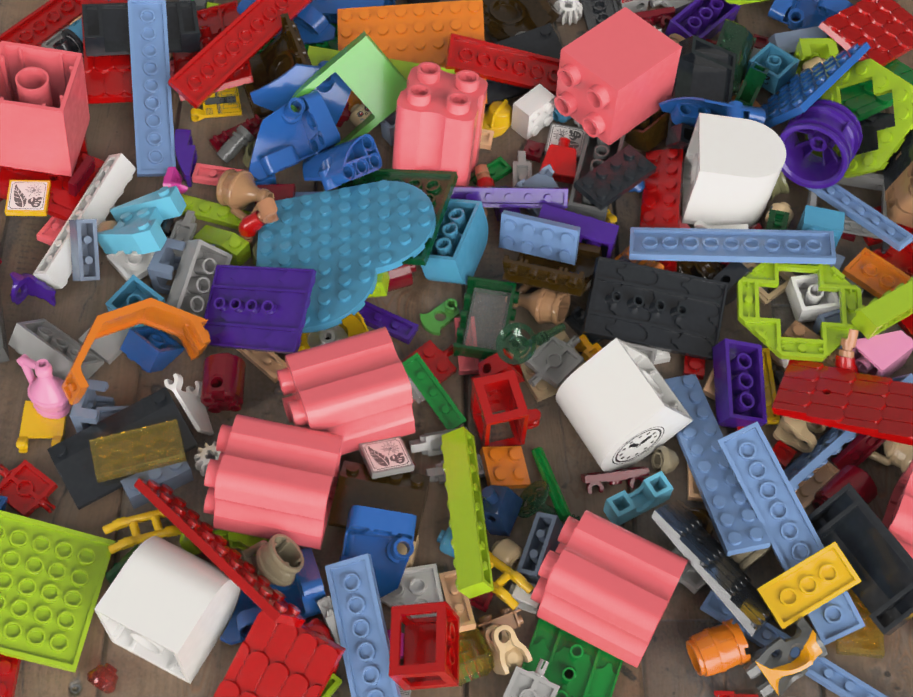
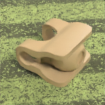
(795, 431)
(507, 651)

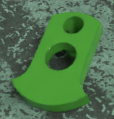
(448, 308)

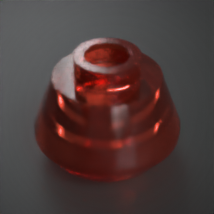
(103, 678)

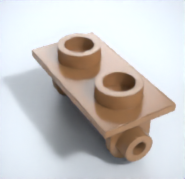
(506, 617)

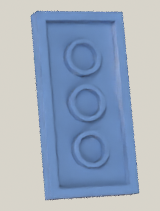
(539, 237)

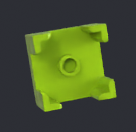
(814, 47)

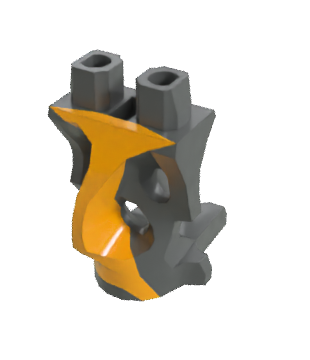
(784, 669)

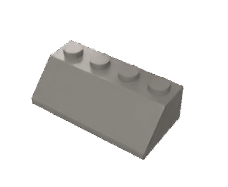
(195, 276)
(43, 340)

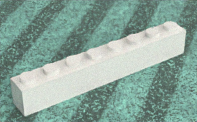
(94, 204)

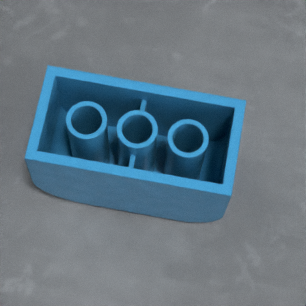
(458, 243)

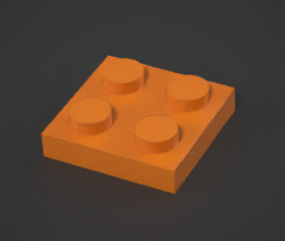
(505, 466)

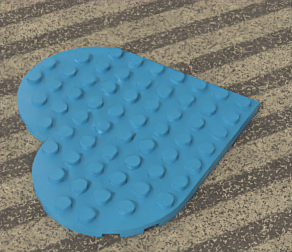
(348, 241)

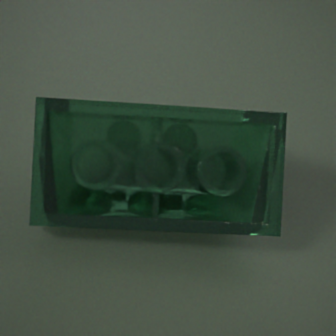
(739, 41)

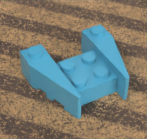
(140, 222)

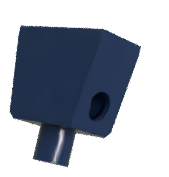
(500, 509)

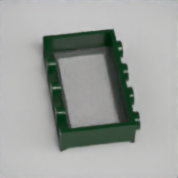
(484, 314)

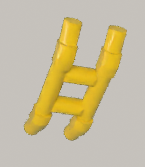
(137, 537)
(508, 573)

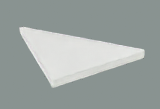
(417, 586)

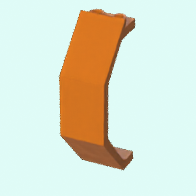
(150, 312)

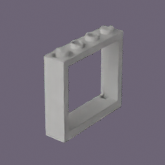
(867, 181)

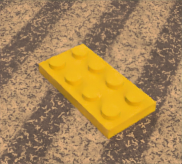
(808, 585)

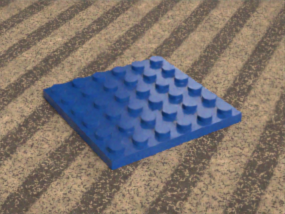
(809, 86)

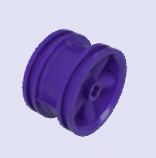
(826, 125)

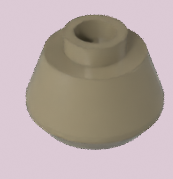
(664, 460)

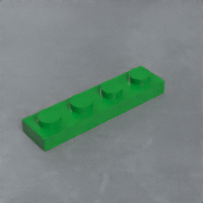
(433, 392)

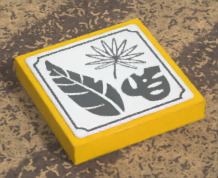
(28, 198)

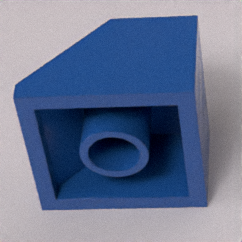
(150, 348)

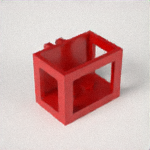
(497, 394)
(429, 646)

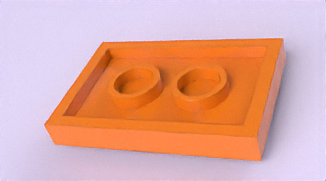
(874, 273)

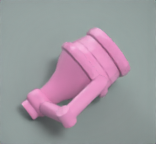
(46, 389)

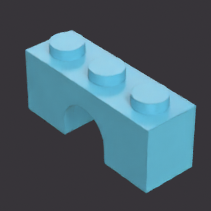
(626, 506)

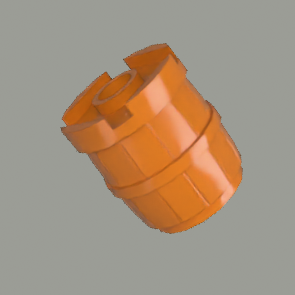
(717, 648)

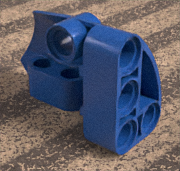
(808, 12)
(310, 22)
(688, 108)
(293, 136)
(343, 162)
(302, 593)

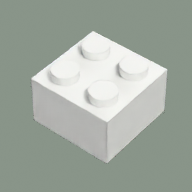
(533, 112)
(807, 300)

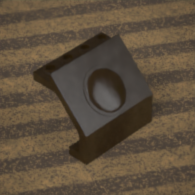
(508, 17)
(276, 60)
(554, 274)

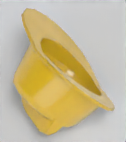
(498, 117)

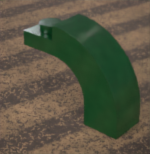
(752, 84)

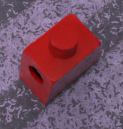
(562, 160)
(495, 365)

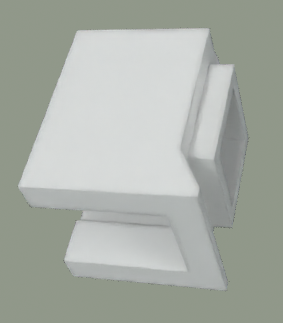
(523, 599)

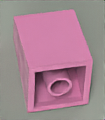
(883, 353)

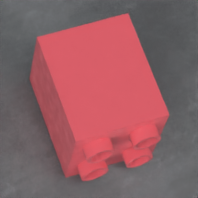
(616, 75)
(41, 108)

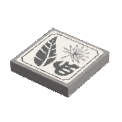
(575, 134)
(386, 457)

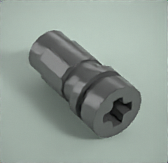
(234, 144)

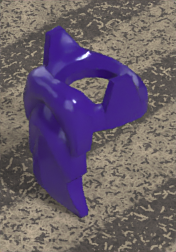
(30, 286)

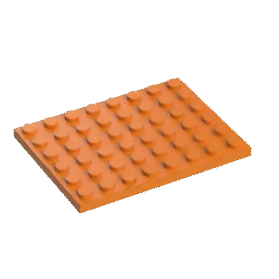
(412, 30)

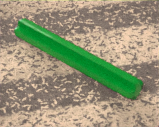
(554, 489)

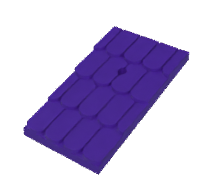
(258, 307)

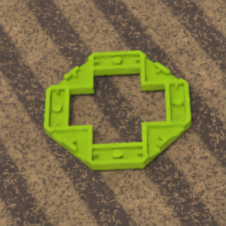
(888, 139)
(769, 329)

